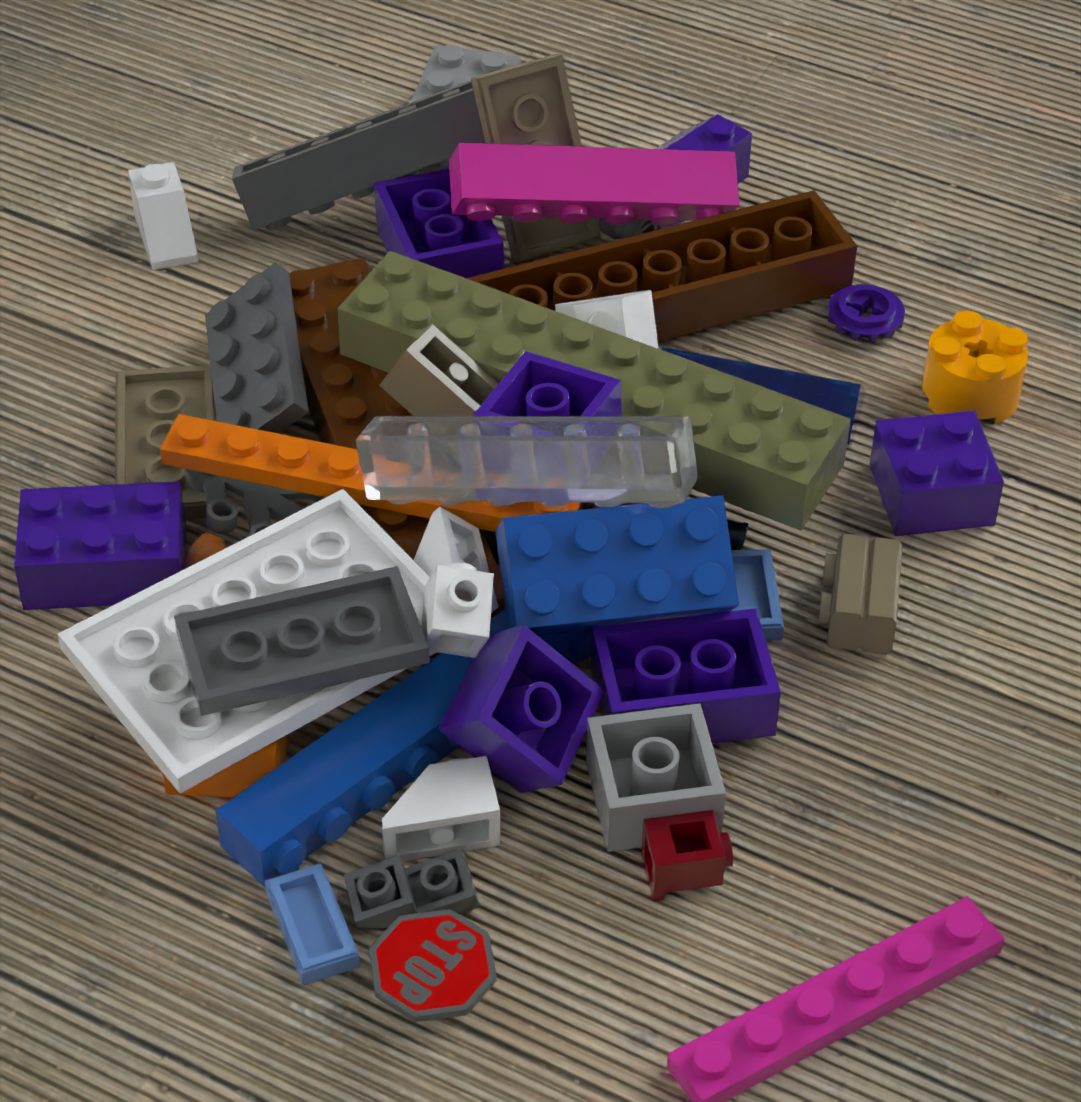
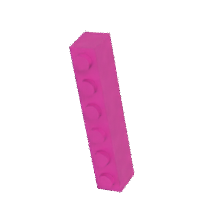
(591, 183)

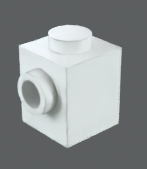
(457, 609)

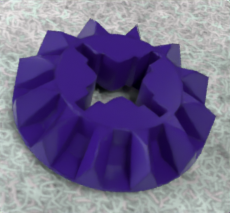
(852, 301)

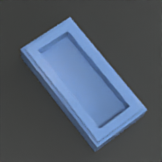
(758, 589)
(312, 924)

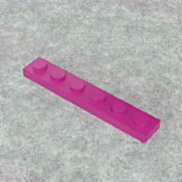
(834, 1003)

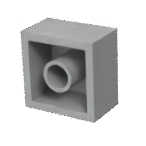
(650, 769)

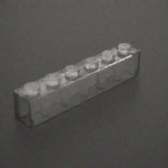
(528, 459)

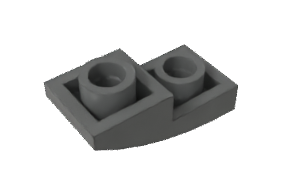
(391, 889)

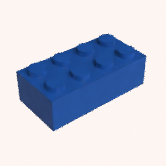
(616, 565)

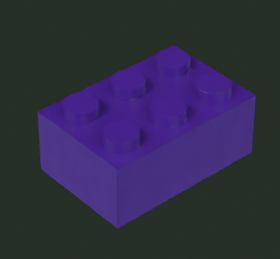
(419, 224)
(97, 542)
(691, 661)

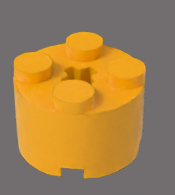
(975, 367)

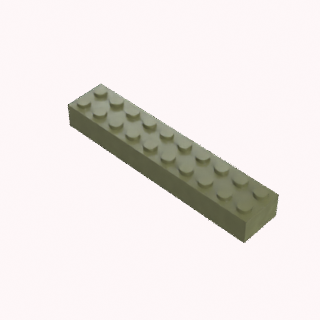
(747, 439)

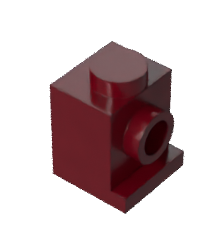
(684, 852)

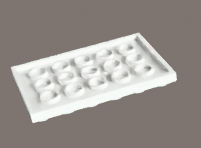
(139, 666)

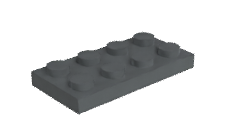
(257, 355)
(300, 640)

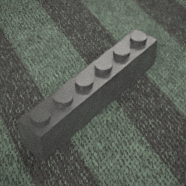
(357, 157)

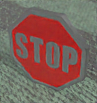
(432, 965)

